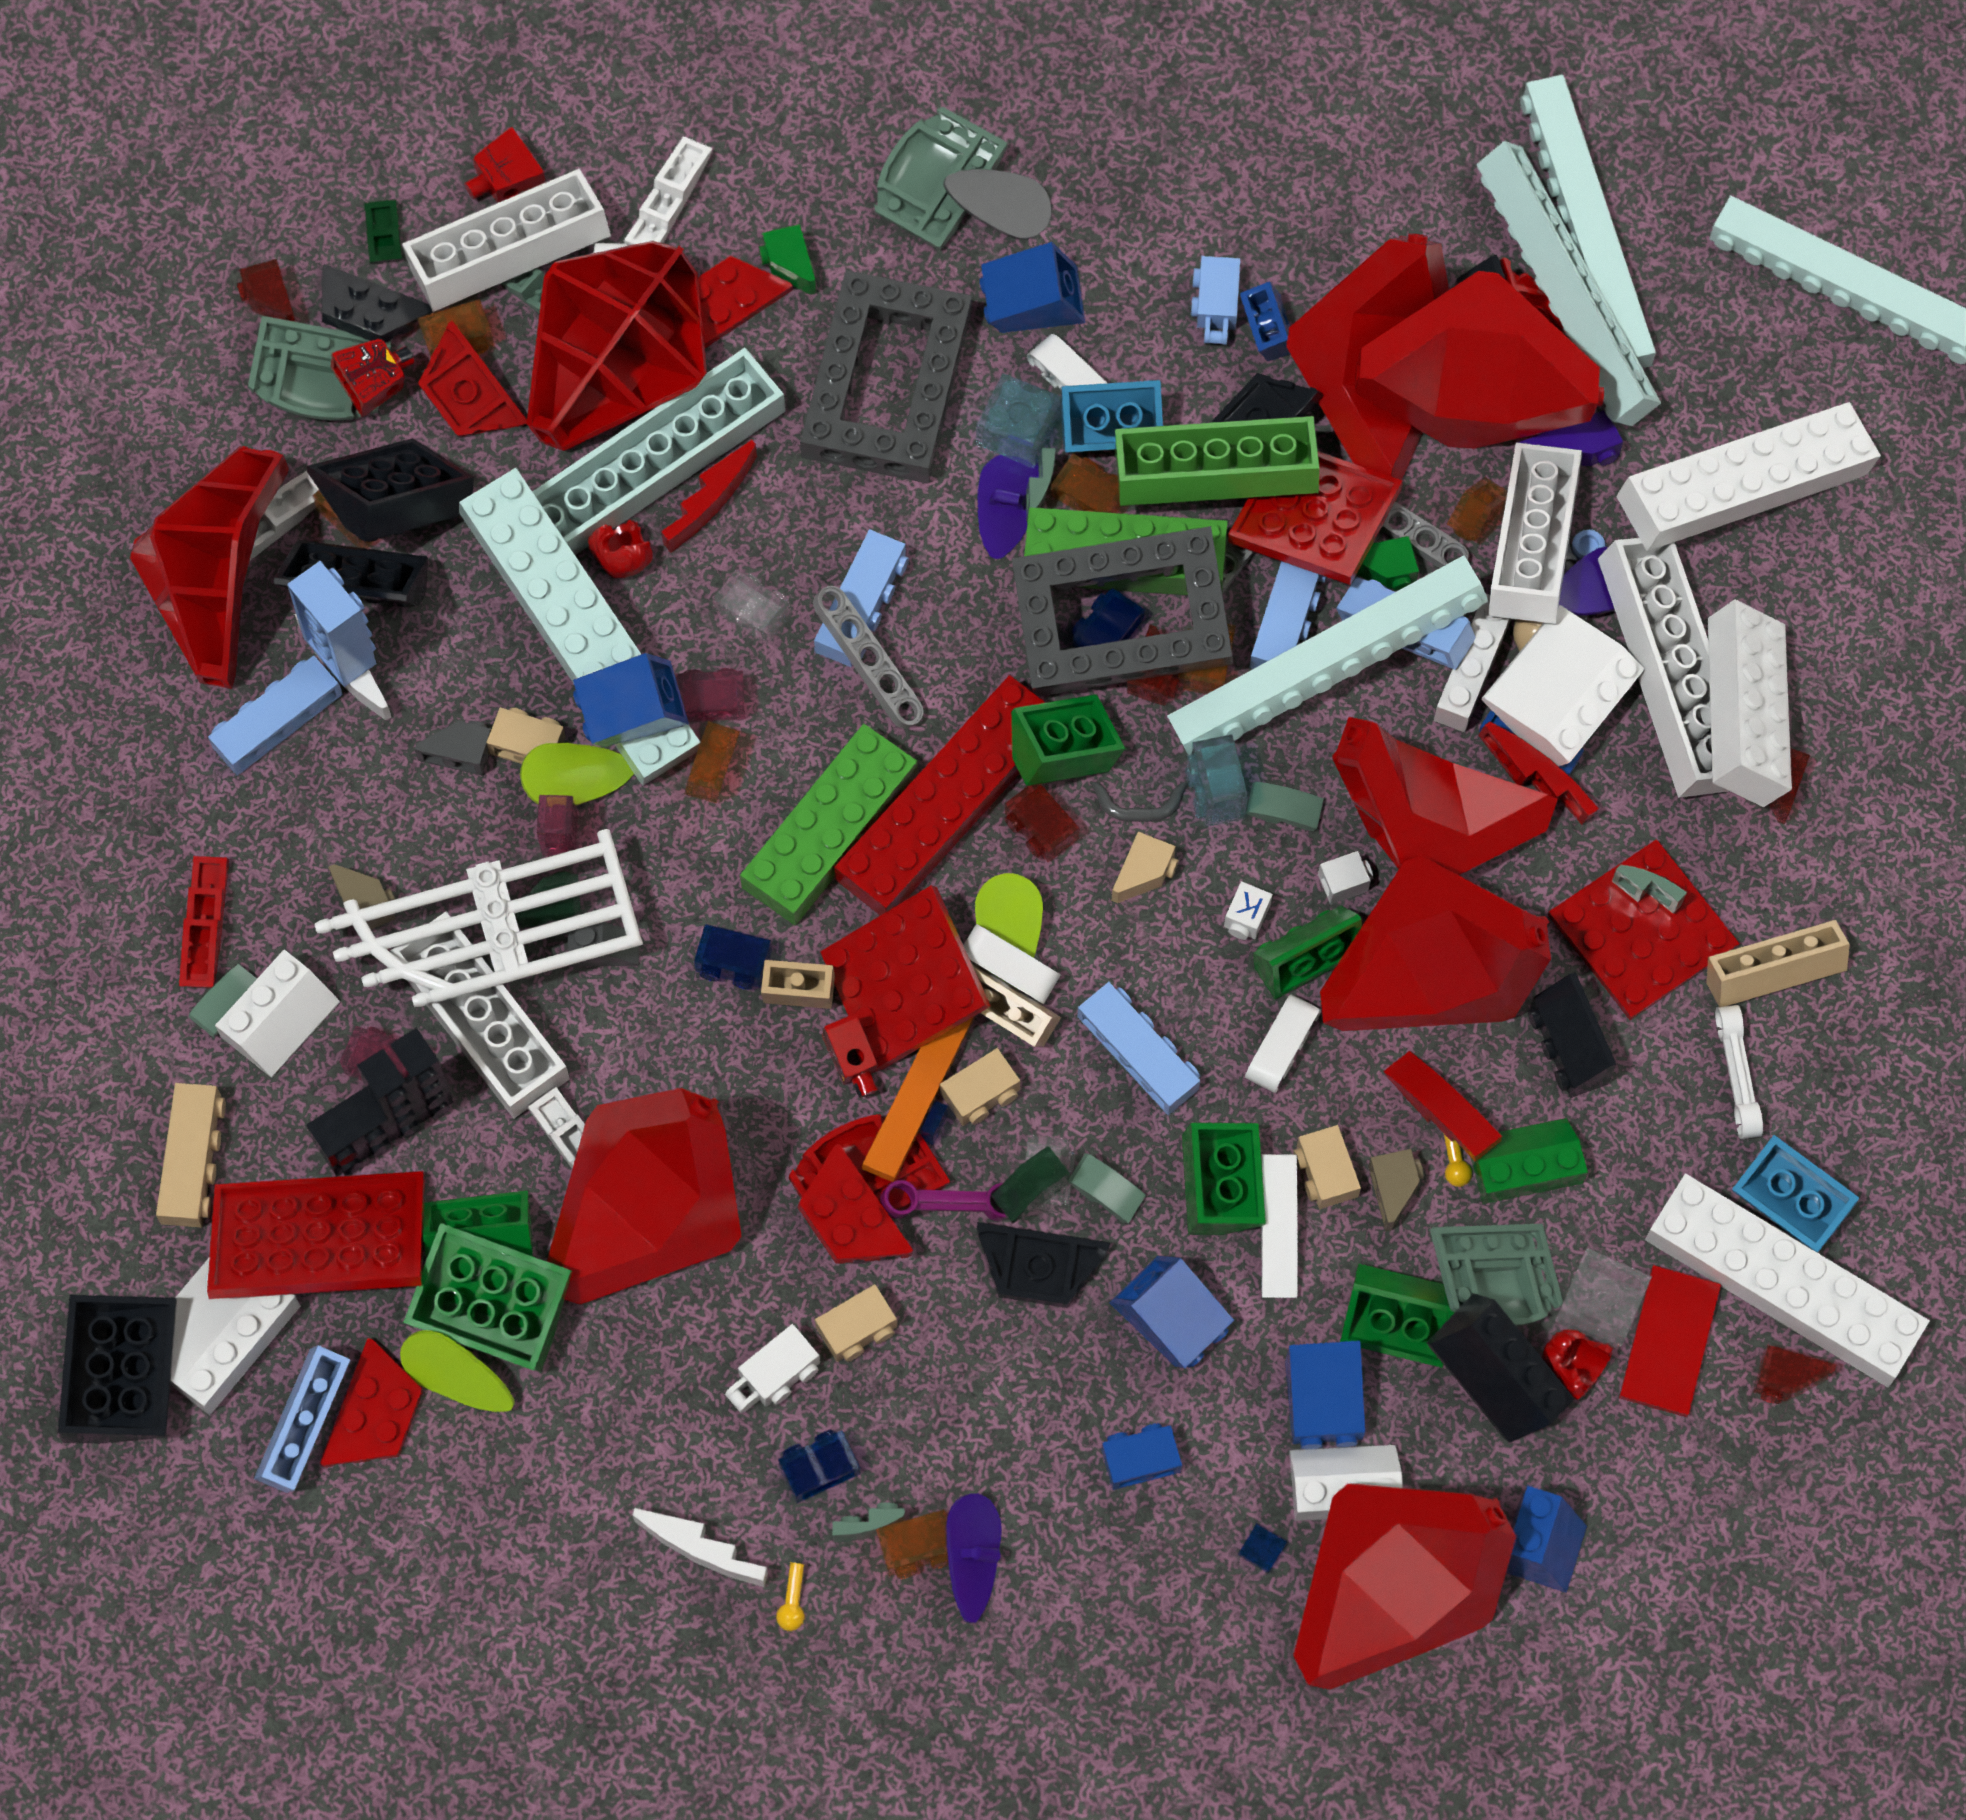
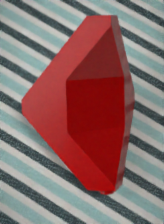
(1329, 337)
(614, 340)
(1479, 368)
(200, 557)
(1431, 805)
(1436, 956)
(646, 1194)
(1399, 1579)

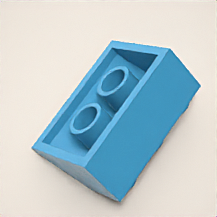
(1095, 411)
(1795, 1194)

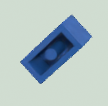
(1141, 1456)

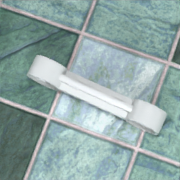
(1746, 1110)

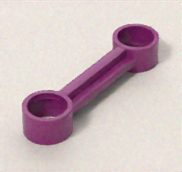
(942, 1201)

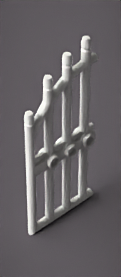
(498, 921)

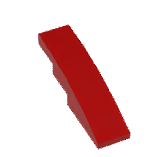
(716, 487)
(1528, 764)
(203, 922)
(1443, 1105)

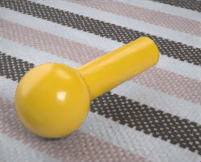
(1457, 1171)
(791, 1615)

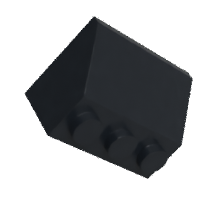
(1572, 1037)

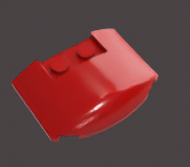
(856, 1139)

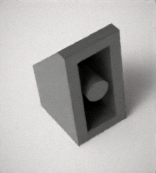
(457, 747)
(599, 933)

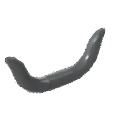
(1139, 814)

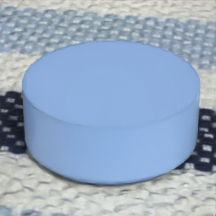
(1586, 542)

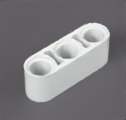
(1061, 364)
(1010, 964)
(1282, 1042)

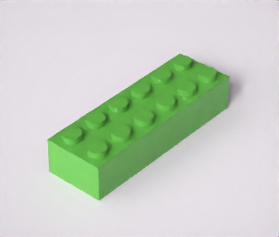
(1217, 461)
(1068, 529)
(827, 823)

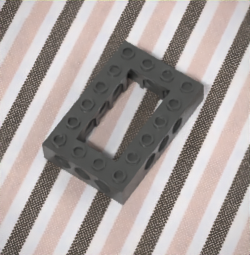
(872, 448)
(1130, 659)

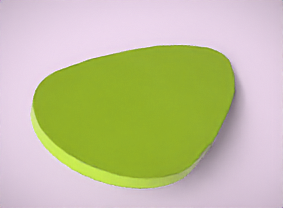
(573, 771)
(1011, 910)
(453, 1372)

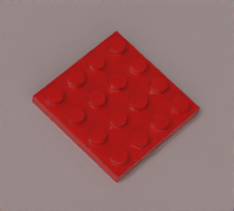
(1324, 529)
(1641, 946)
(906, 977)

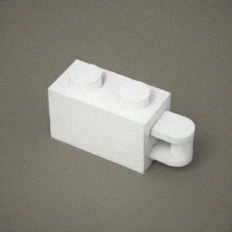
(775, 1370)

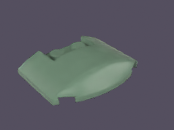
(914, 173)
(295, 369)
(1499, 1265)

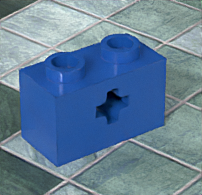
(1267, 320)

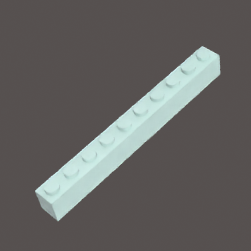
(1583, 204)
(1842, 277)
(1567, 281)
(1332, 655)

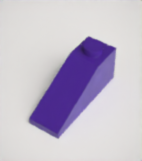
(1596, 439)

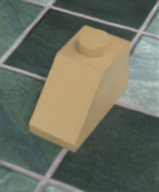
(1144, 867)

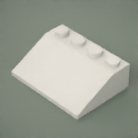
(1562, 686)
(221, 1338)

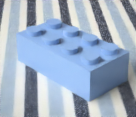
(333, 622)

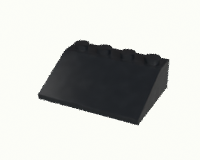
(391, 488)
(366, 572)
(116, 1368)

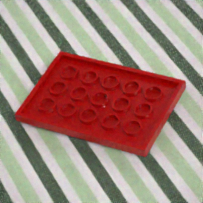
(316, 1235)

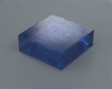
(934, 1122)
(1262, 1548)

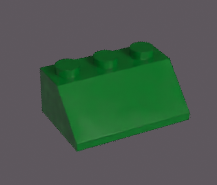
(1063, 740)
(1306, 951)
(1531, 1162)
(1223, 1178)
(494, 1217)
(1395, 1314)

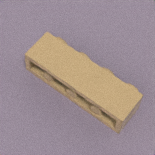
(1777, 963)
(1016, 1010)
(189, 1155)

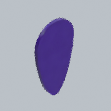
(1003, 504)
(1585, 587)
(973, 1552)

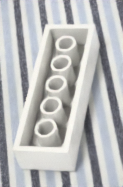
(506, 239)
(1535, 533)
(1749, 703)
(490, 1027)

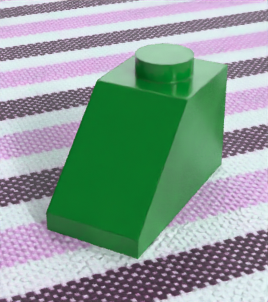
(788, 257)
(1390, 564)

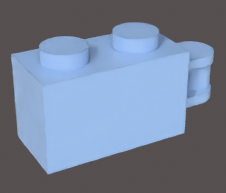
(1217, 297)

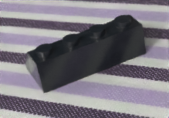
(1499, 1368)

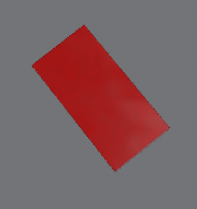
(1670, 1341)

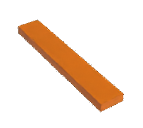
(913, 1103)

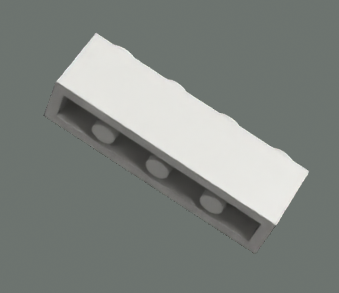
(1470, 676)

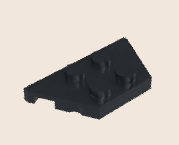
(367, 307)
(1269, 399)
(1039, 1264)

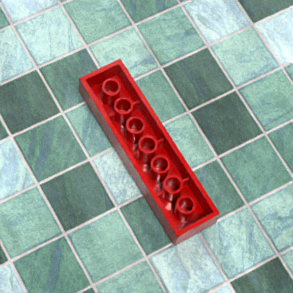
(937, 805)

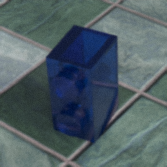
(732, 957)

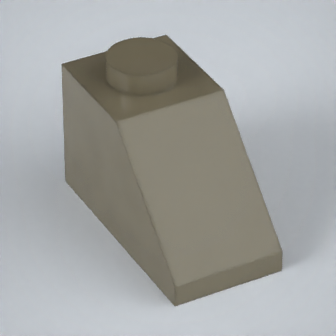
(362, 888)
(1395, 1183)

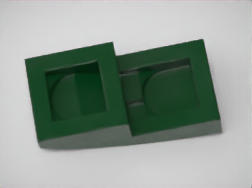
(383, 231)

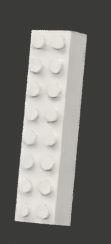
(1747, 476)
(1672, 646)
(1787, 1280)

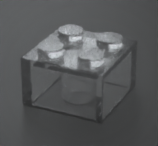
(1603, 1298)

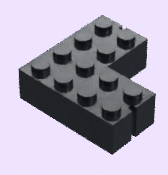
(384, 1107)

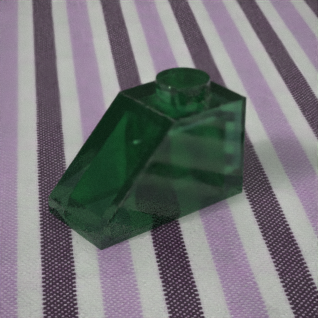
(553, 911)
(1031, 1184)

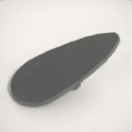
(1001, 200)

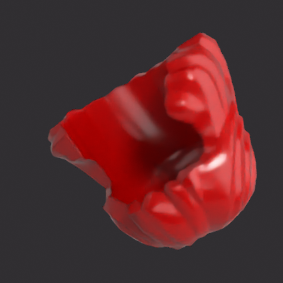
(621, 549)
(1576, 1360)

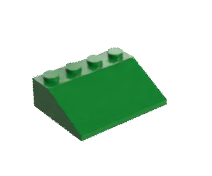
(489, 1297)

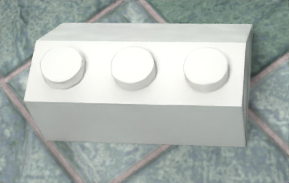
(277, 1013)
(1323, 1472)

